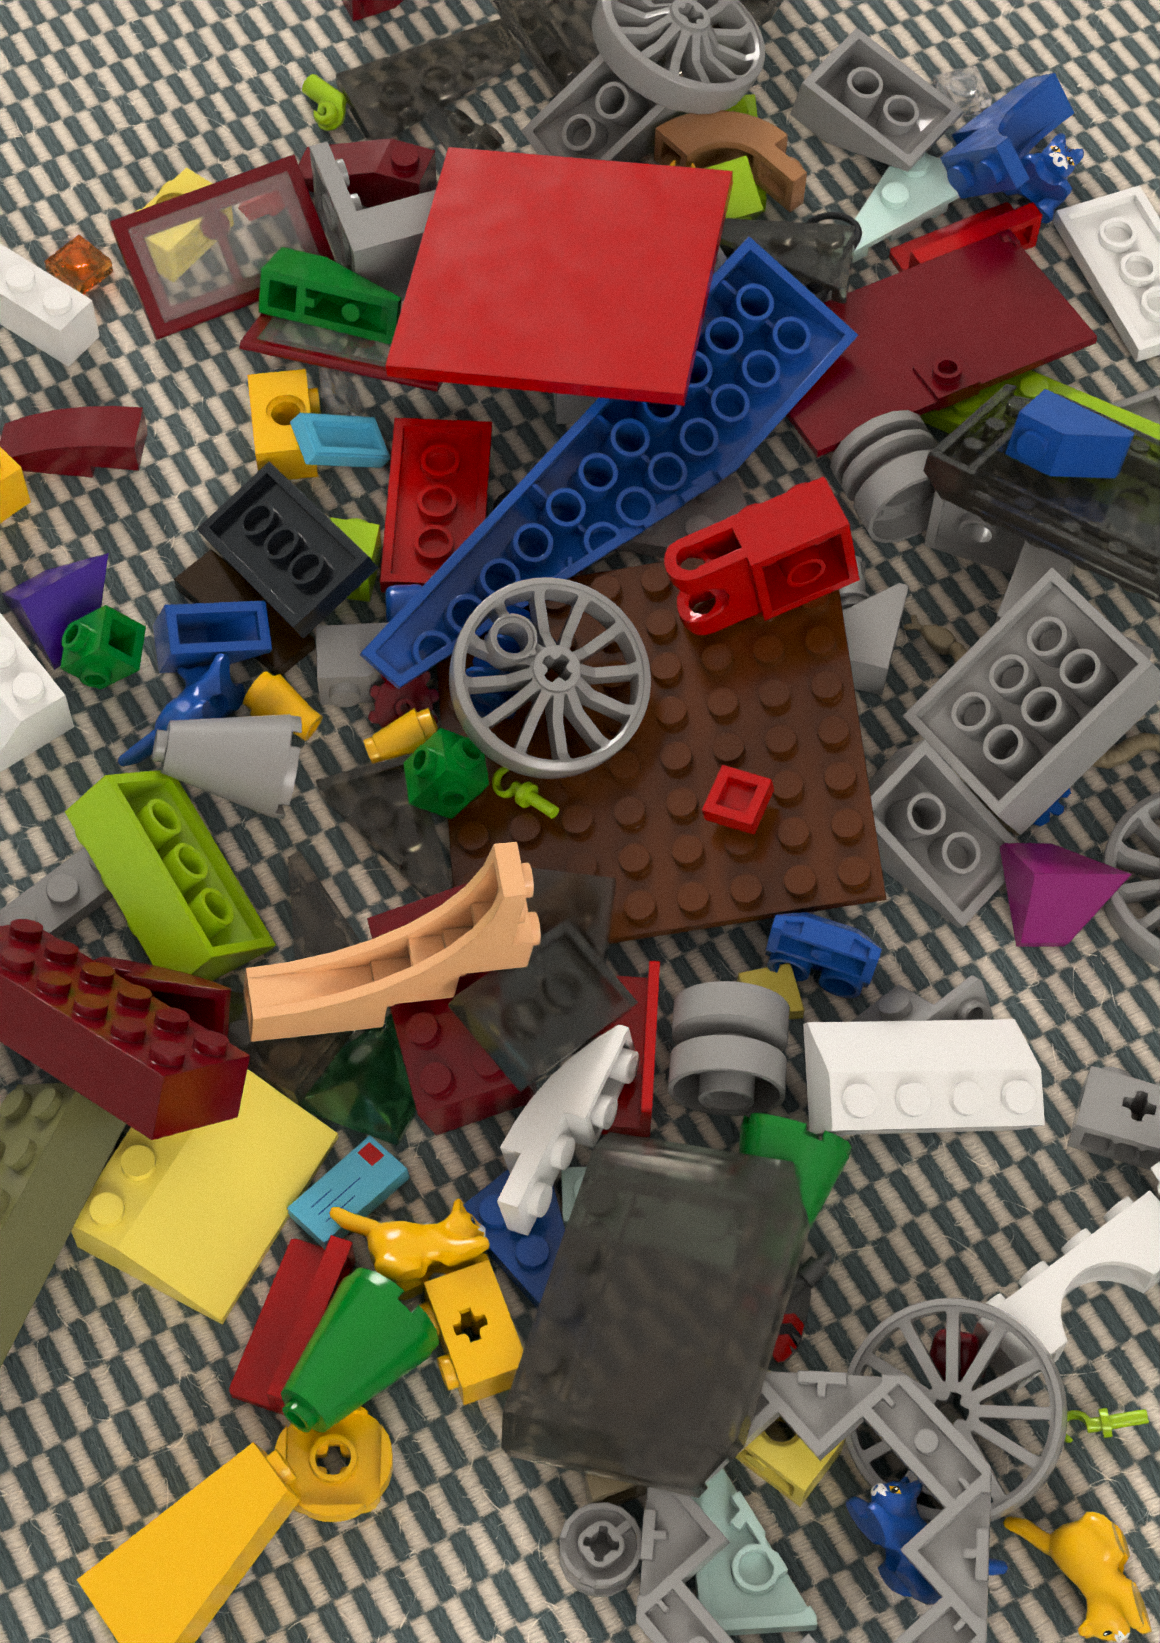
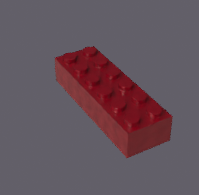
(113, 1037)

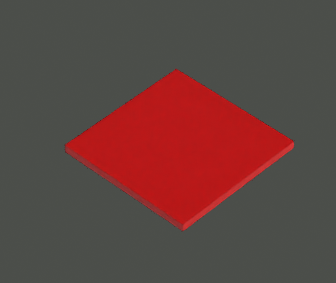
(562, 276)

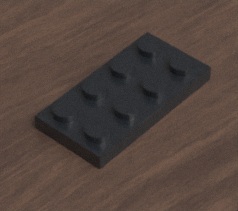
(287, 549)

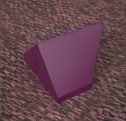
(1054, 891)

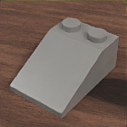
(873, 104)
(598, 119)
(936, 833)

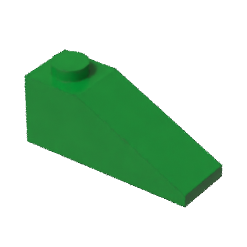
(327, 296)

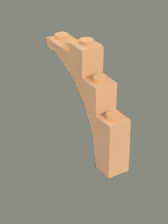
(350, 988)

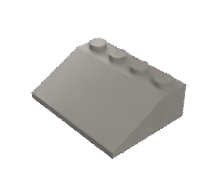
(1036, 701)

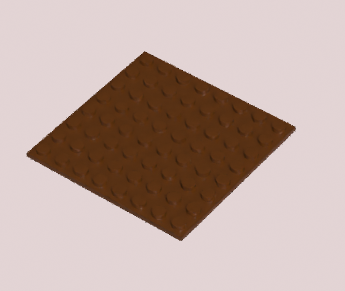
(747, 698)

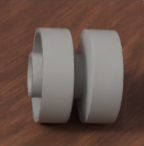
(729, 1048)

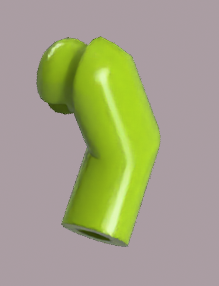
(330, 102)

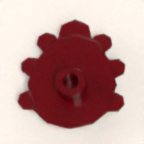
(395, 702)

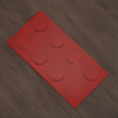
(433, 495)

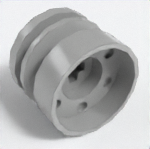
(884, 475)

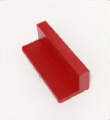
(1023, 223)
(636, 1098)
(289, 1318)

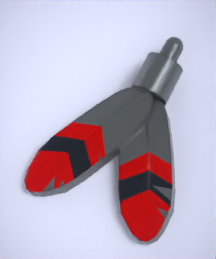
(798, 1307)

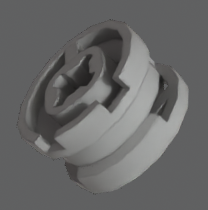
(600, 1549)

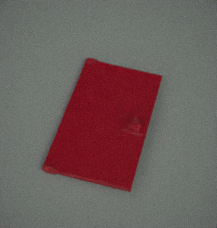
(939, 338)

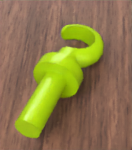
(525, 794)
(1107, 1422)

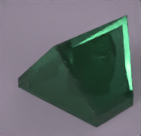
(366, 1087)

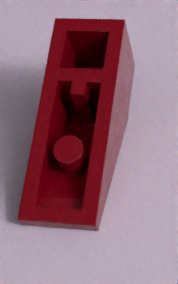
(381, 169)

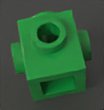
(102, 647)
(445, 773)

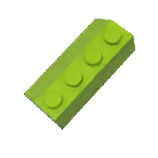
(168, 874)

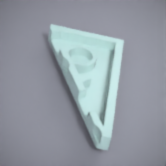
(904, 202)
(747, 1580)

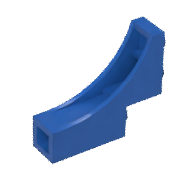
(998, 138)

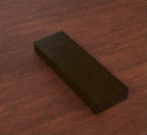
(215, 581)

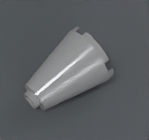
(234, 758)

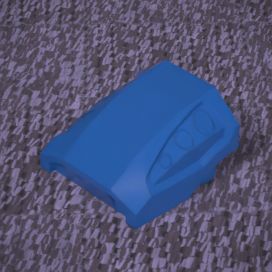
(835, 949)

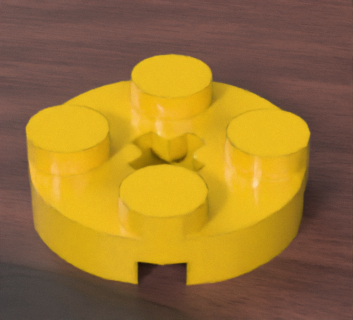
(356, 1486)

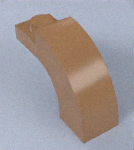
(728, 136)

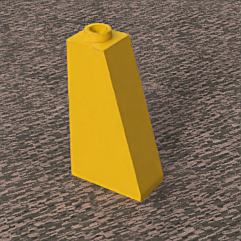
(194, 1554)

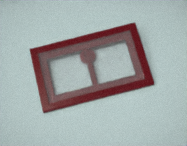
(208, 246)
(323, 348)

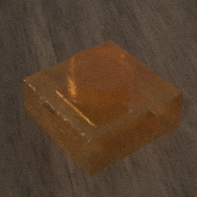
(79, 265)

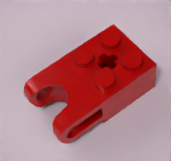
(764, 559)

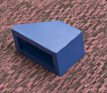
(1068, 439)
(197, 632)

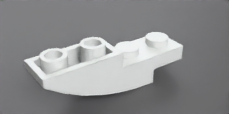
(565, 1111)

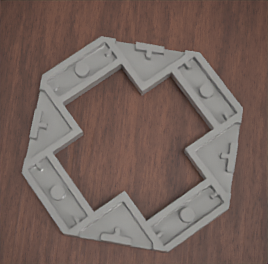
(822, 1413)

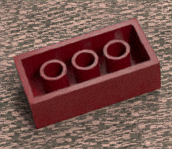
(445, 1065)

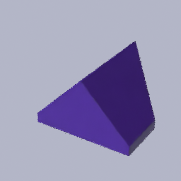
(55, 600)

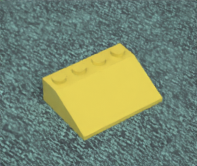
(205, 1202)

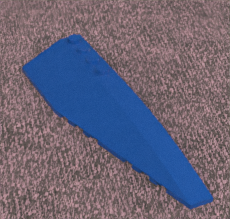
(632, 459)

